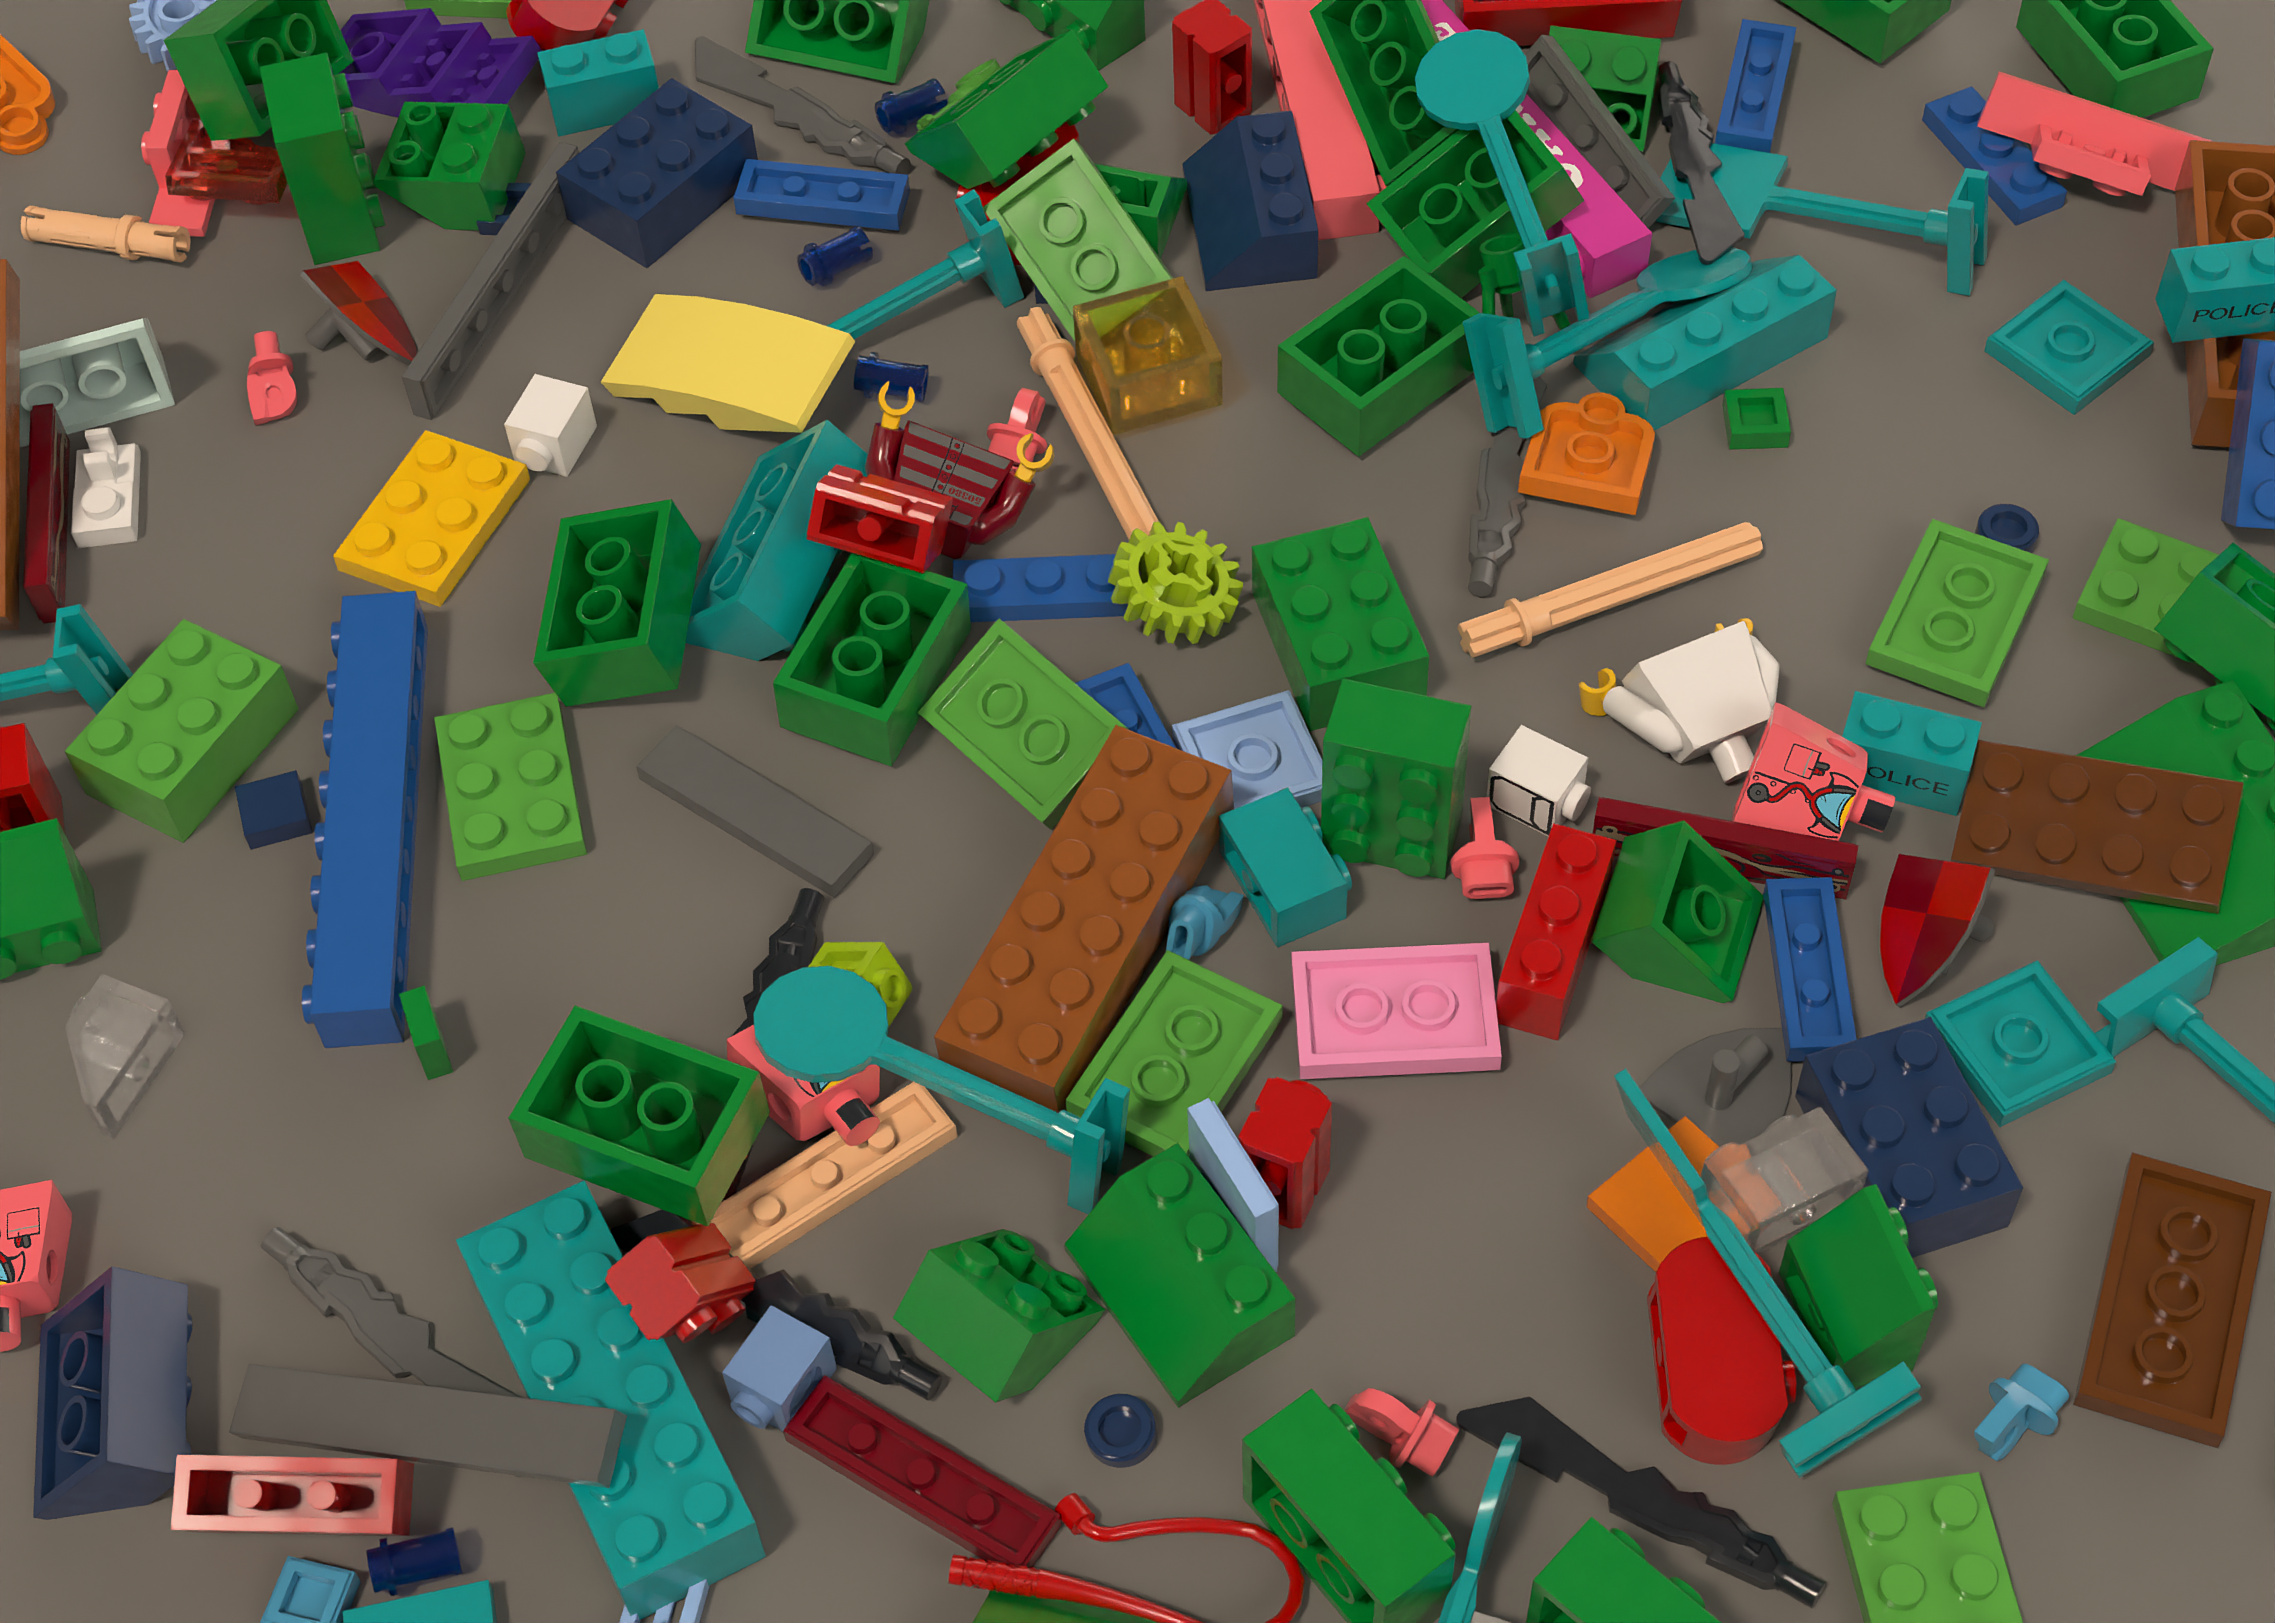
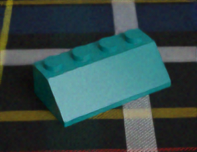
(1712, 341)
(762, 565)

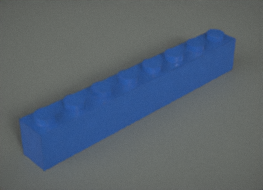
(369, 822)

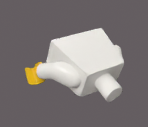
(1696, 698)

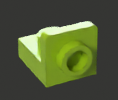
(872, 963)

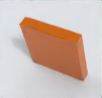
(1644, 1203)

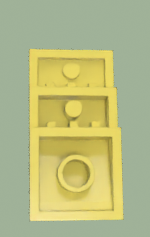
(728, 362)

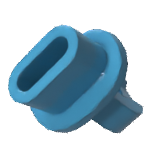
(1201, 919)
(2022, 1402)

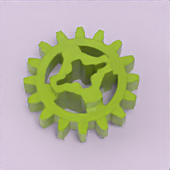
(1175, 582)

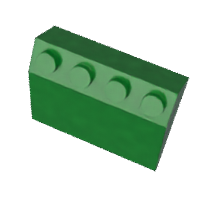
(2220, 738)

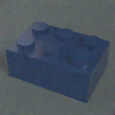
(657, 172)
(1916, 1132)

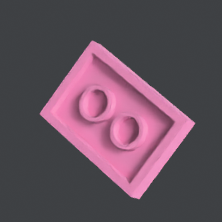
(1395, 1011)

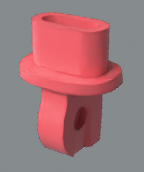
(269, 380)
(1023, 420)
(1483, 862)
(1414, 1437)

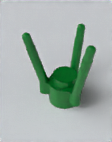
(1501, 276)

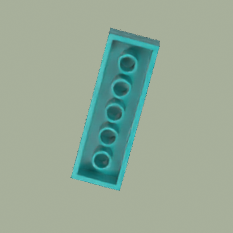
(571, 1341)

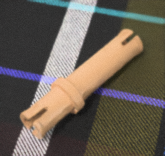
(123, 236)

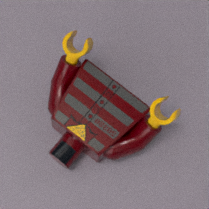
(982, 485)

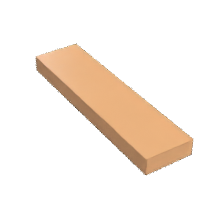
(831, 1176)

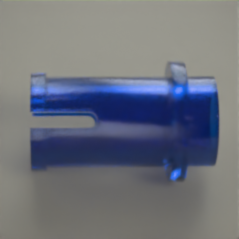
(901, 109)
(823, 261)
(873, 373)
(413, 1561)

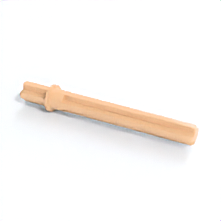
(1054, 361)
(1612, 588)

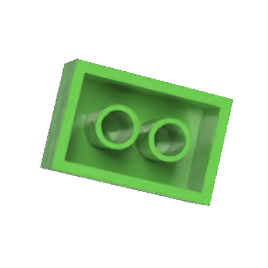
(182, 730)

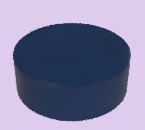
(2009, 525)
(1120, 1430)

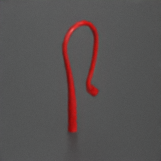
(1080, 1519)

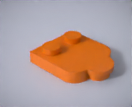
(24, 102)
(1589, 455)

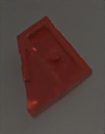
(225, 169)

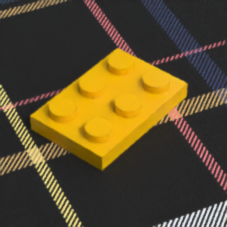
(432, 517)

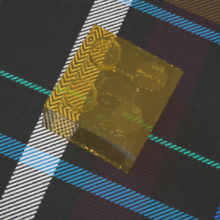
(1148, 355)

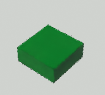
(1756, 418)
(426, 1033)

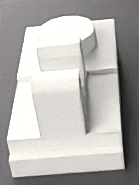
(106, 491)

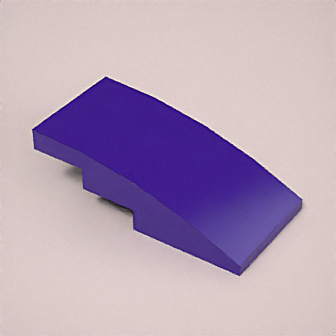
(419, 60)

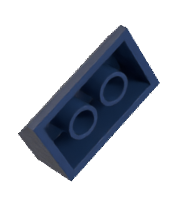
(1252, 205)
(112, 1396)

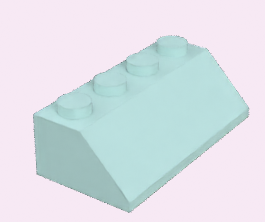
(95, 377)

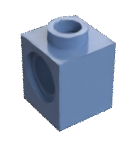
(777, 1369)

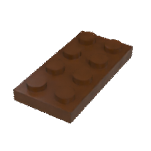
(2099, 825)
(2173, 1300)

